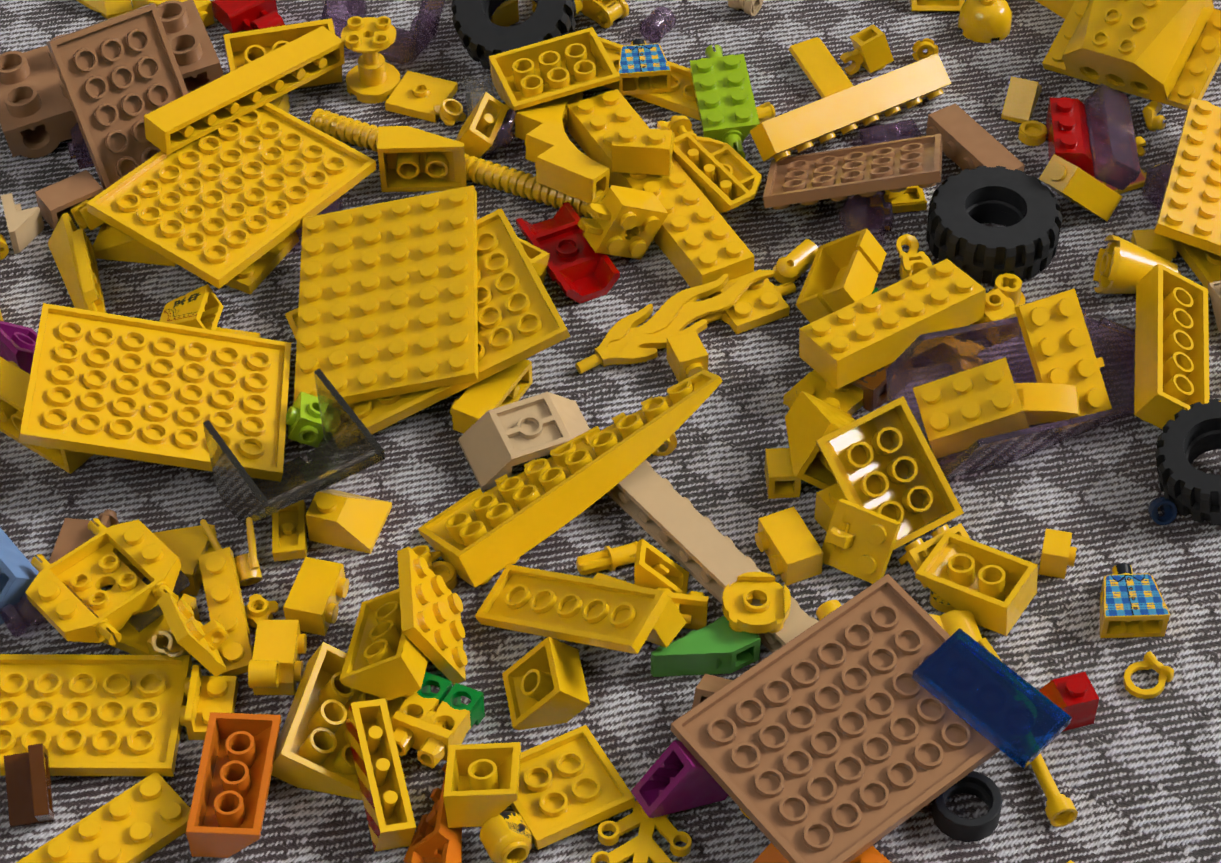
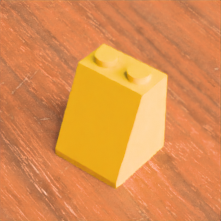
(805, 423)

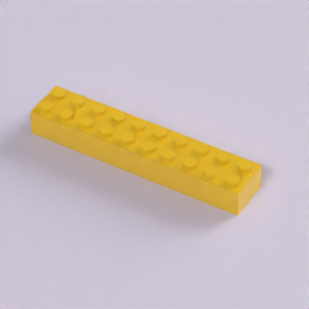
(694, 232)

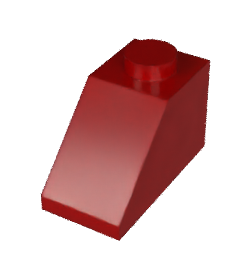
(1075, 697)

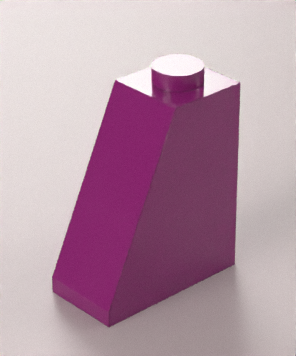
(676, 784)

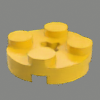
(756, 619)

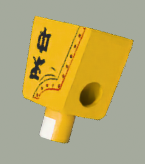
(195, 309)

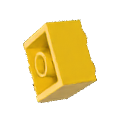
(623, 222)

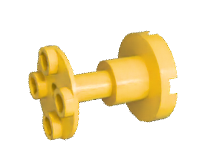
(372, 77)

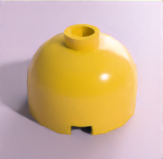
(985, 20)

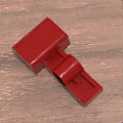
(246, 14)

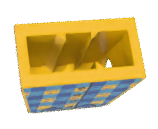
(643, 69)
(1131, 605)

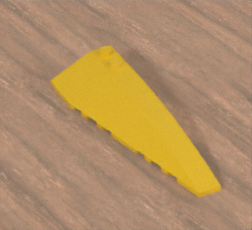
(510, 519)

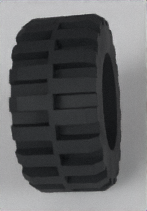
(1177, 447)

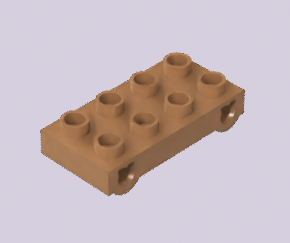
(35, 104)

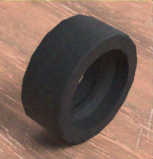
(963, 828)

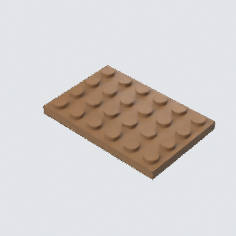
(114, 79)
(854, 171)

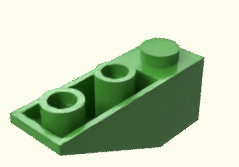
(707, 651)

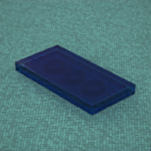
(991, 698)

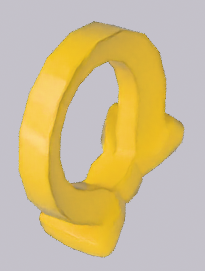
(1149, 661)

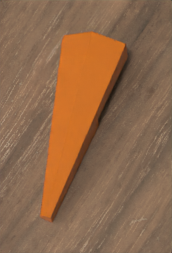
(433, 839)

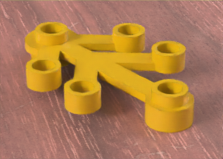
(642, 846)

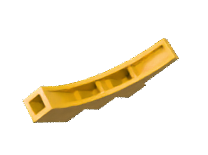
(555, 156)

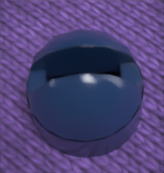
(1168, 510)

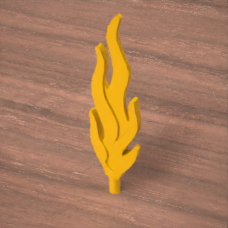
(633, 344)

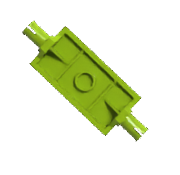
(724, 97)

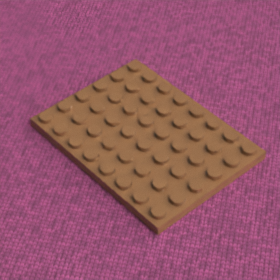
(834, 733)

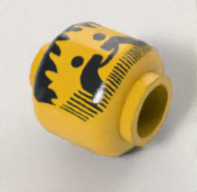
(506, 838)

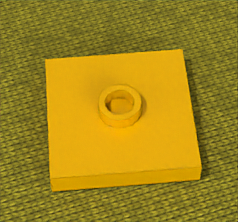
(419, 94)

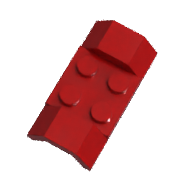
(572, 260)

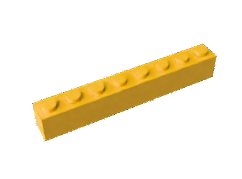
(243, 90)
(850, 107)

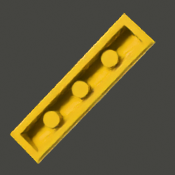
(820, 67)

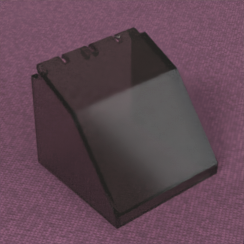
(346, 452)

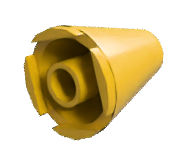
(1124, 265)

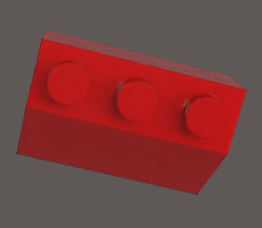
(1069, 132)

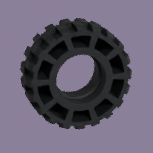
(485, 38)
(1000, 198)

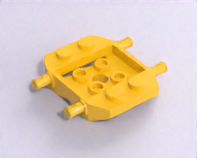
(71, 587)

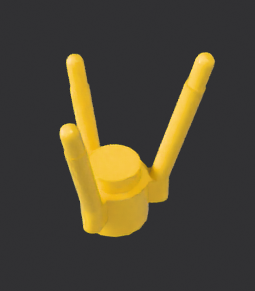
(246, 564)

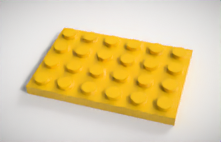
(94, 711)

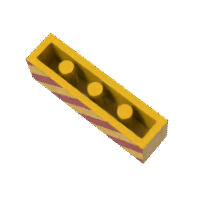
(380, 775)

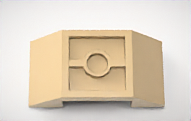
(519, 434)

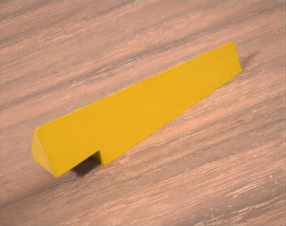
(77, 265)

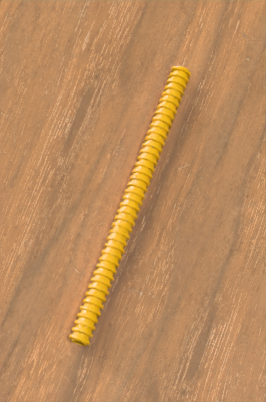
(476, 169)

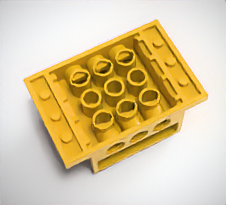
(1141, 47)

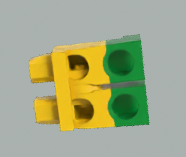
(436, 720)

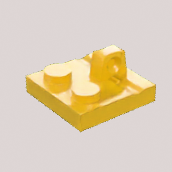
(847, 398)
(859, 541)
(197, 639)

